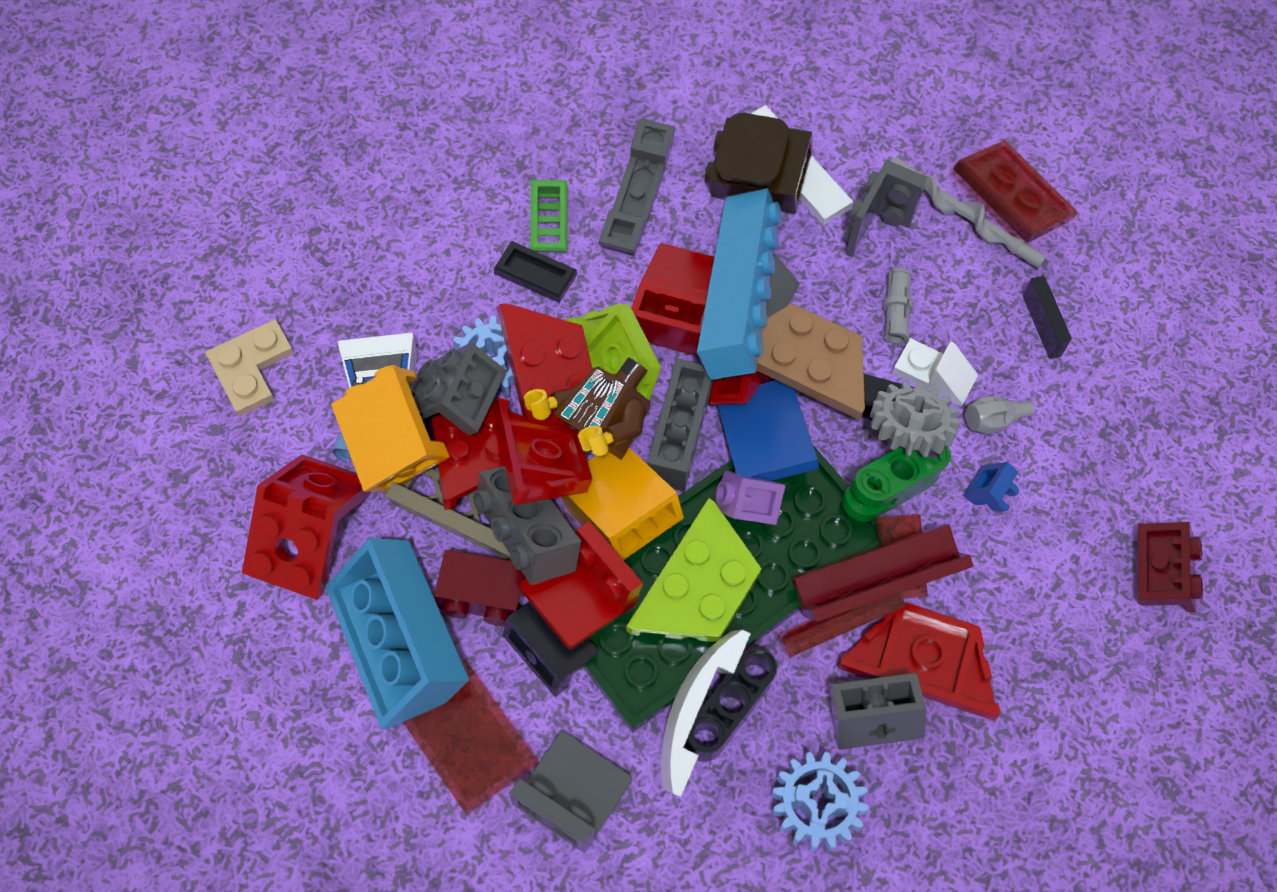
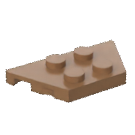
(814, 358)

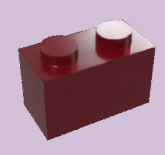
(478, 587)

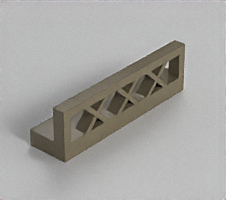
(447, 519)

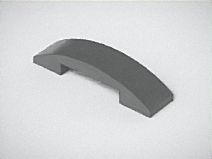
(639, 186)

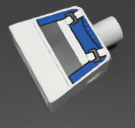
(367, 355)

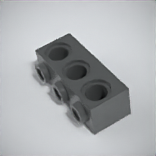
(680, 423)
(532, 532)

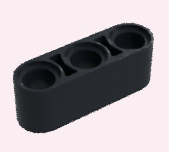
(737, 686)

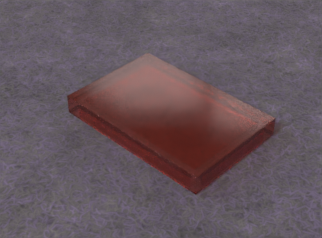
(1015, 191)
(471, 745)

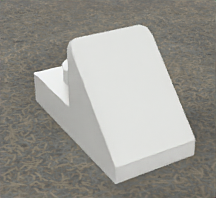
(946, 372)

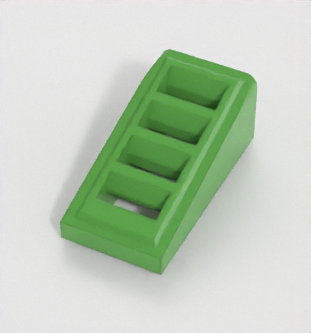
(548, 189)

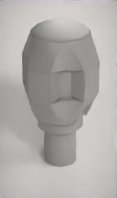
(995, 414)

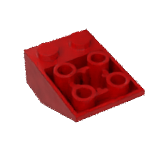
(674, 298)

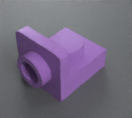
(749, 498)

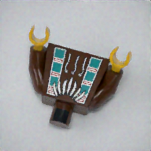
(600, 407)

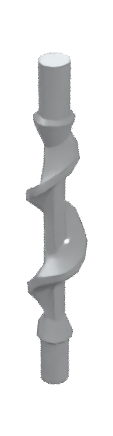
(975, 213)

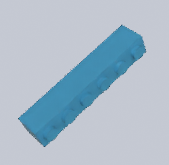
(740, 285)

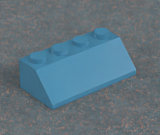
(395, 632)

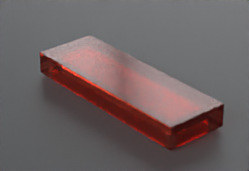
(815, 633)

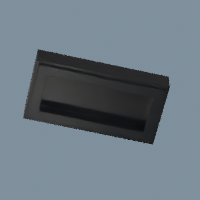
(535, 271)
(1047, 317)

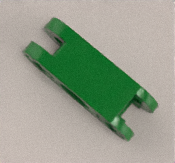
(891, 482)

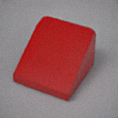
(734, 389)

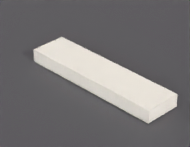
(819, 191)

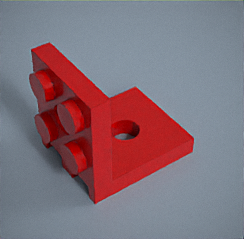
(303, 506)

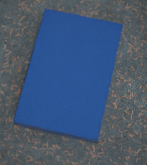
(769, 434)

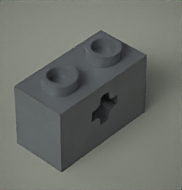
(878, 711)

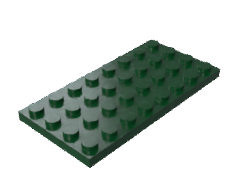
(646, 670)

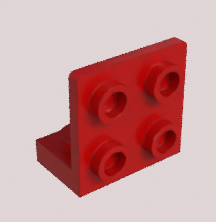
(591, 596)

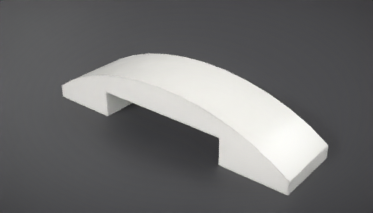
(675, 760)

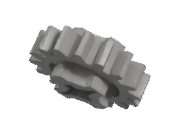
(915, 419)

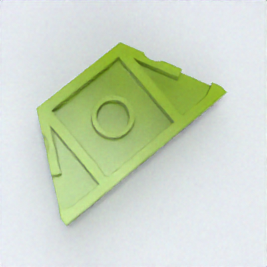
(615, 336)
(699, 583)

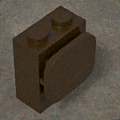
(760, 155)

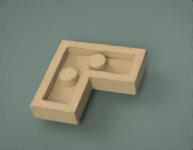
(239, 364)

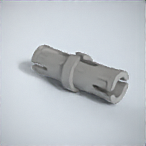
(898, 306)

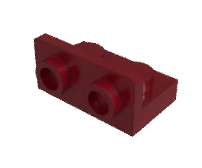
(1168, 565)

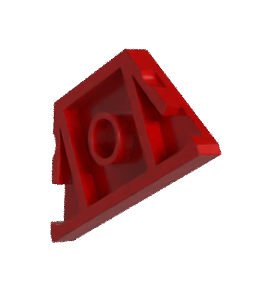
(543, 353)
(466, 455)
(540, 457)
(937, 648)

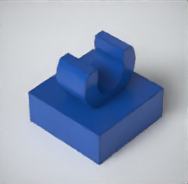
(991, 485)

